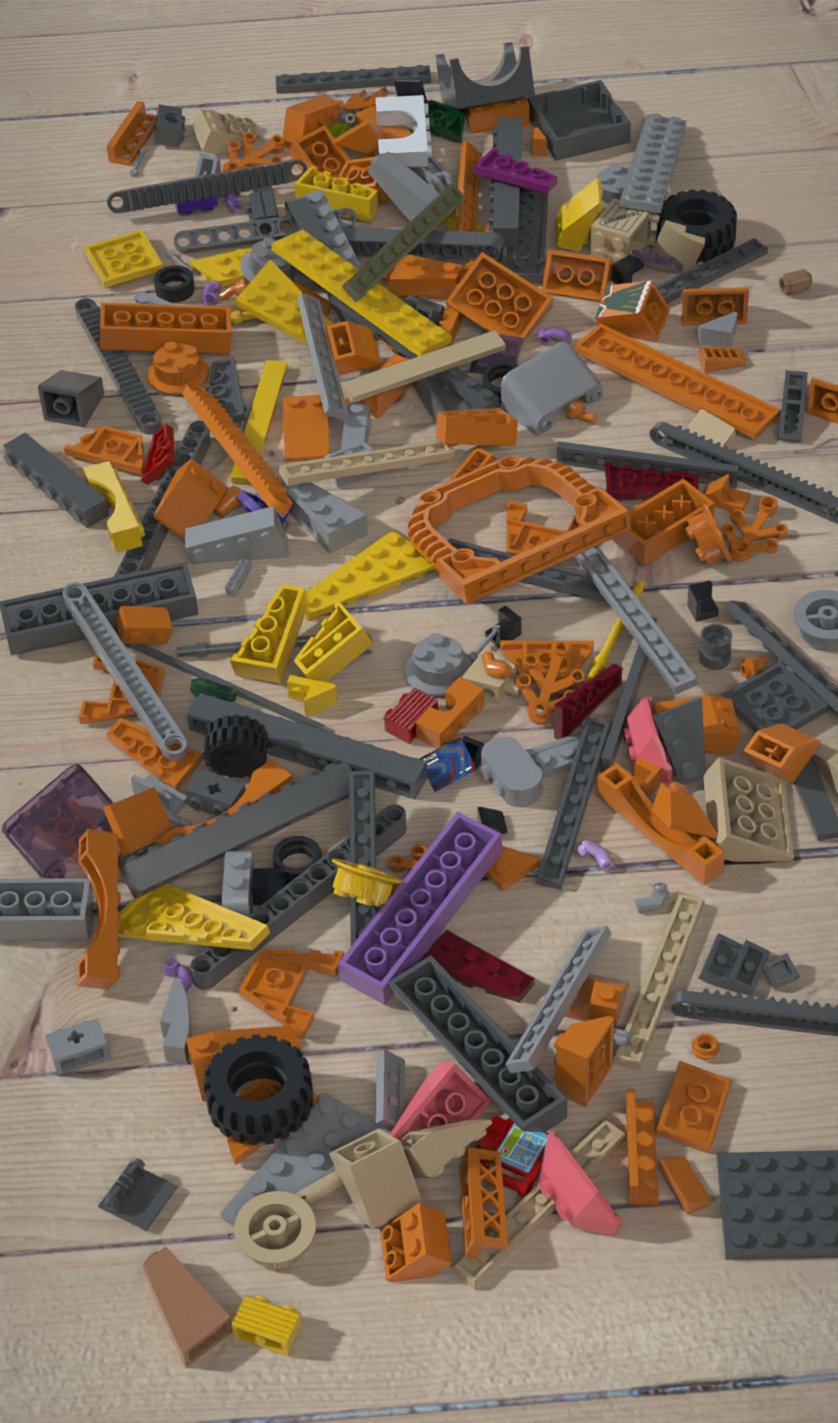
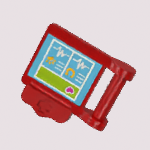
(519, 1152)

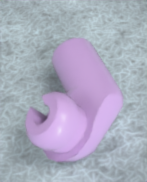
(599, 852)

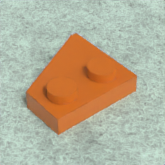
(511, 867)

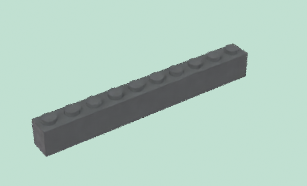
(506, 196)
(318, 747)
(236, 830)

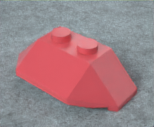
(645, 739)
(574, 1192)

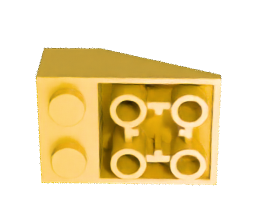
(577, 217)

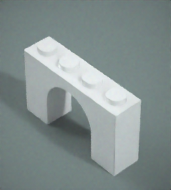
(407, 112)

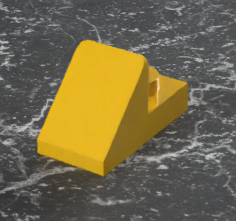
(315, 694)

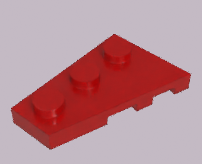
(160, 454)

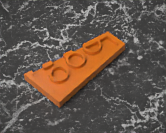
(140, 747)

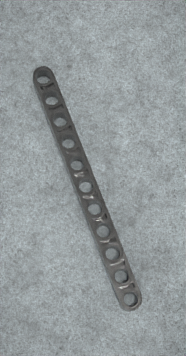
(193, 445)
(294, 900)

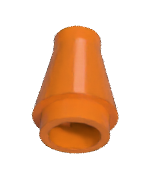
(228, 502)

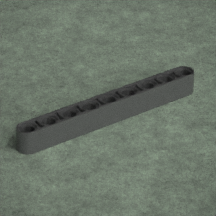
(303, 217)
(253, 227)
(436, 245)

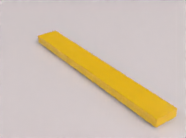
(262, 410)

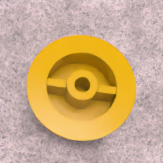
(363, 883)

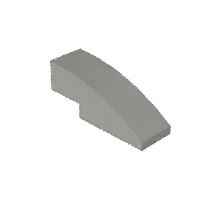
(176, 1024)

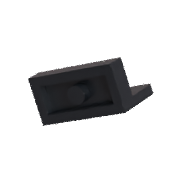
(410, 88)

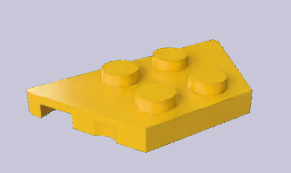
(221, 267)

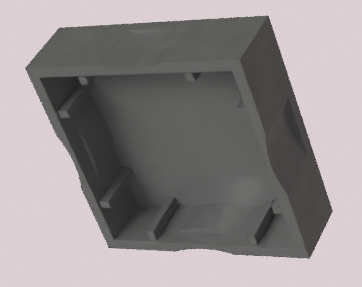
(579, 120)

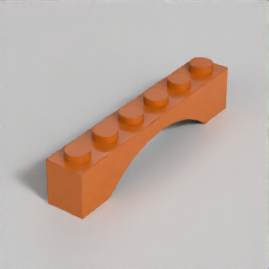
(265, 779)
(692, 852)
(99, 860)

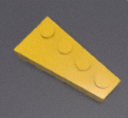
(340, 193)
(271, 642)

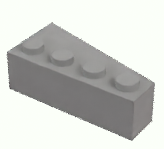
(242, 536)

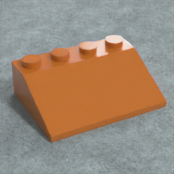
(500, 299)

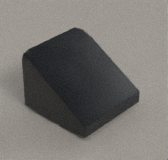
(474, 748)
(492, 818)

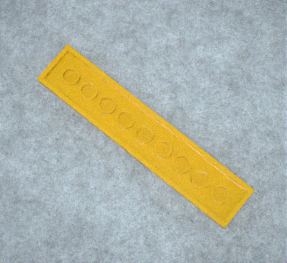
(377, 305)

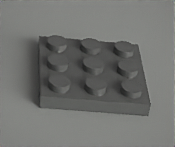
(776, 698)

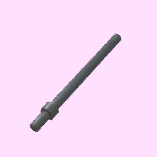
(202, 649)

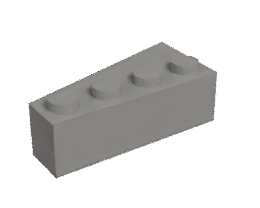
(325, 516)

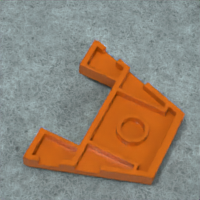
(524, 535)
(118, 705)
(277, 979)

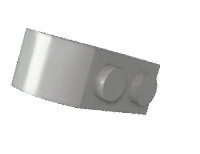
(511, 771)
(238, 881)

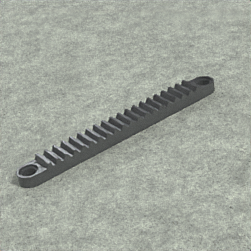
(206, 186)
(120, 370)
(750, 471)
(757, 1011)

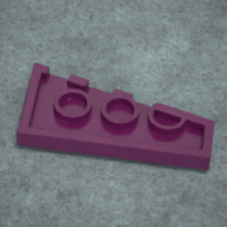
(518, 173)

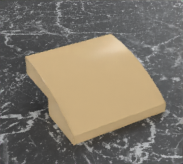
(677, 243)

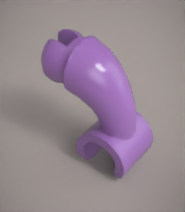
(232, 201)
(209, 292)
(559, 333)
(180, 970)

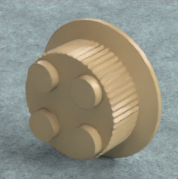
(275, 1229)

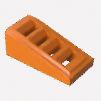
(717, 358)
(476, 456)

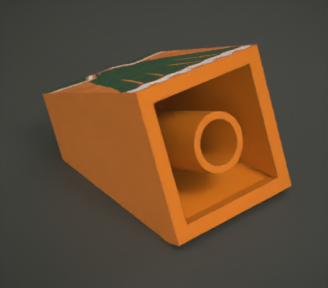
(634, 310)

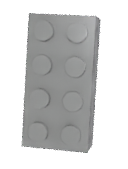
(45, 909)

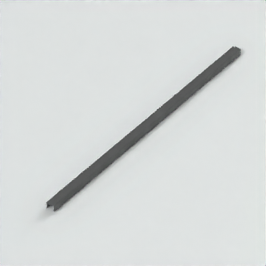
(245, 694)

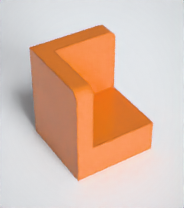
(647, 775)

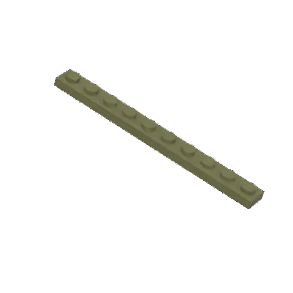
(403, 242)

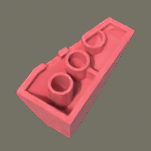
(442, 1099)

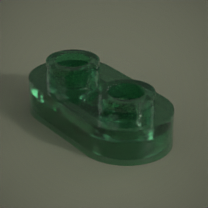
(214, 689)

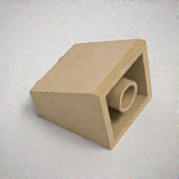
(377, 1177)

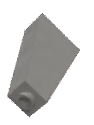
(401, 184)

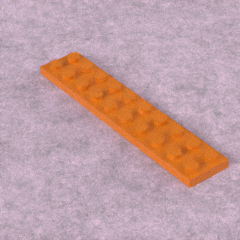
(677, 380)

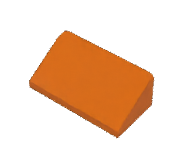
(684, 1184)

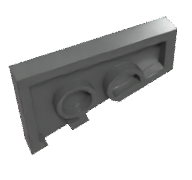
(684, 739)

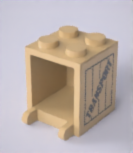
(621, 231)

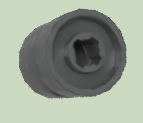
(715, 646)

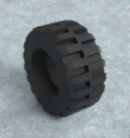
(704, 216)
(265, 1118)

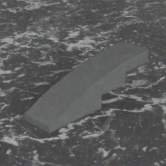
(793, 406)

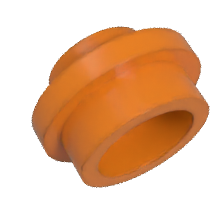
(705, 1040)

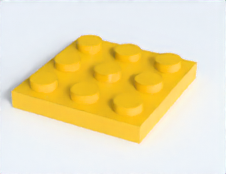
(123, 258)

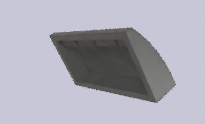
(440, 397)

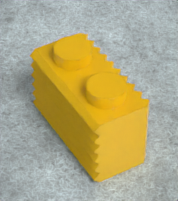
(267, 1324)

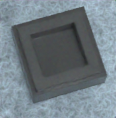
(780, 971)

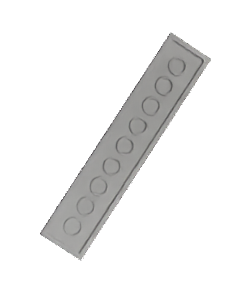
(653, 163)

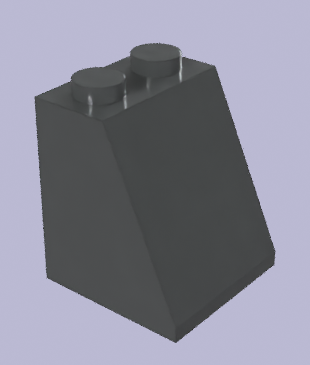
(70, 397)

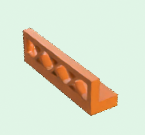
(127, 133)
(641, 1151)
(472, 1201)

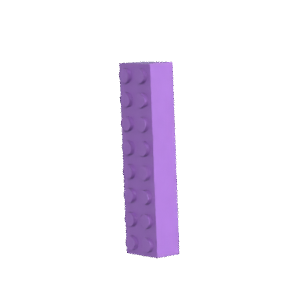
(420, 906)

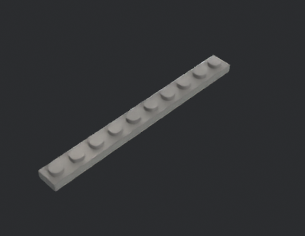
(637, 620)

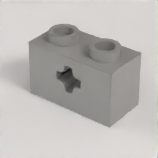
(77, 1046)

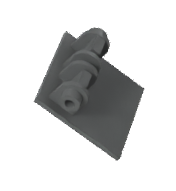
(137, 1195)

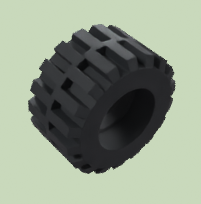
(235, 746)

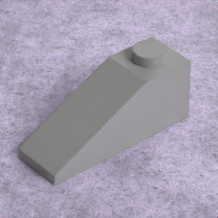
(356, 425)

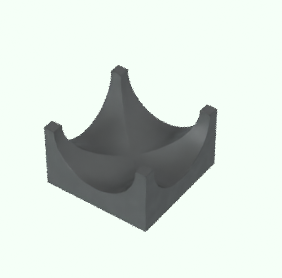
(509, 80)

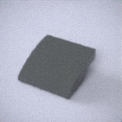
(734, 965)

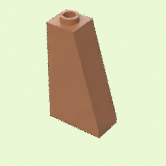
(187, 1308)

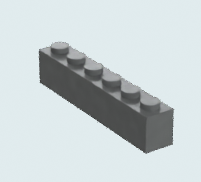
(56, 480)

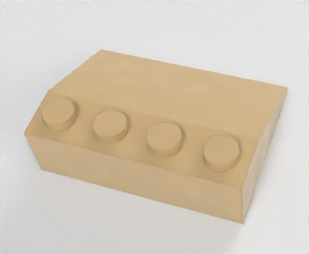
(748, 813)

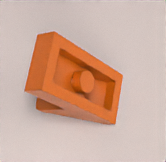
(726, 497)

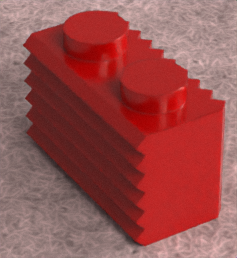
(402, 719)

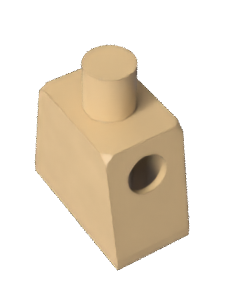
(494, 688)

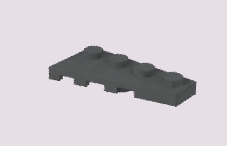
(226, 388)

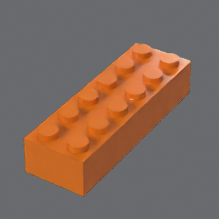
(152, 325)

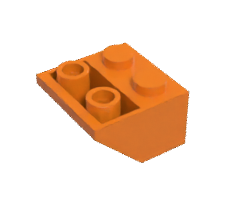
(353, 347)
(781, 750)
(415, 1244)

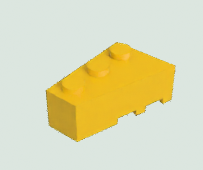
(333, 647)

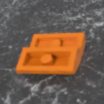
(362, 99)

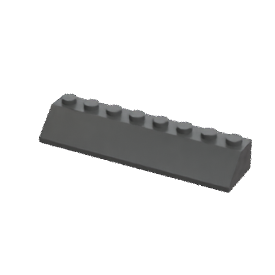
(46, 621)
(479, 1046)

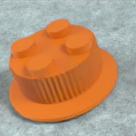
(175, 367)
(708, 538)

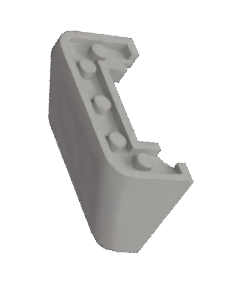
(547, 385)

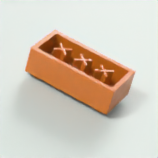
(662, 520)

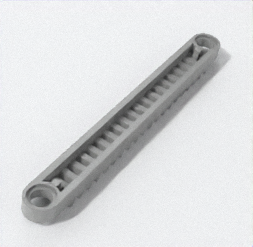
(125, 671)

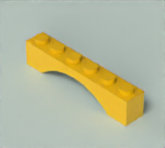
(124, 523)

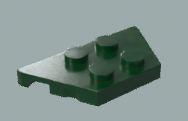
(446, 121)

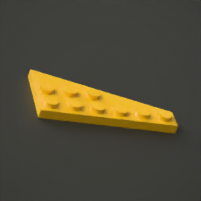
(274, 300)
(368, 573)
(185, 918)

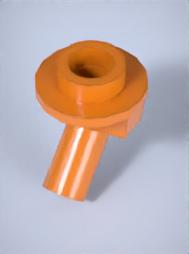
(236, 289)
(576, 410)
(751, 666)

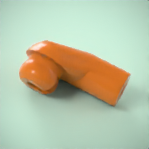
(495, 668)

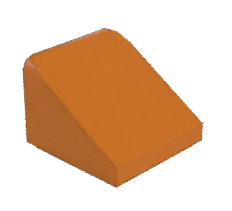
(539, 143)

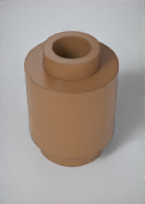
(795, 282)

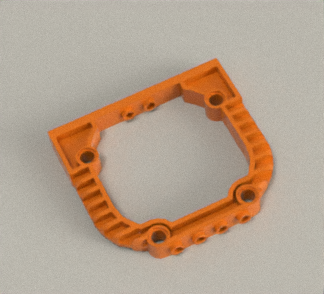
(475, 577)

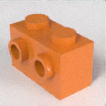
(144, 625)

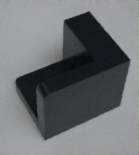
(624, 268)
(701, 601)
(510, 626)
(267, 883)

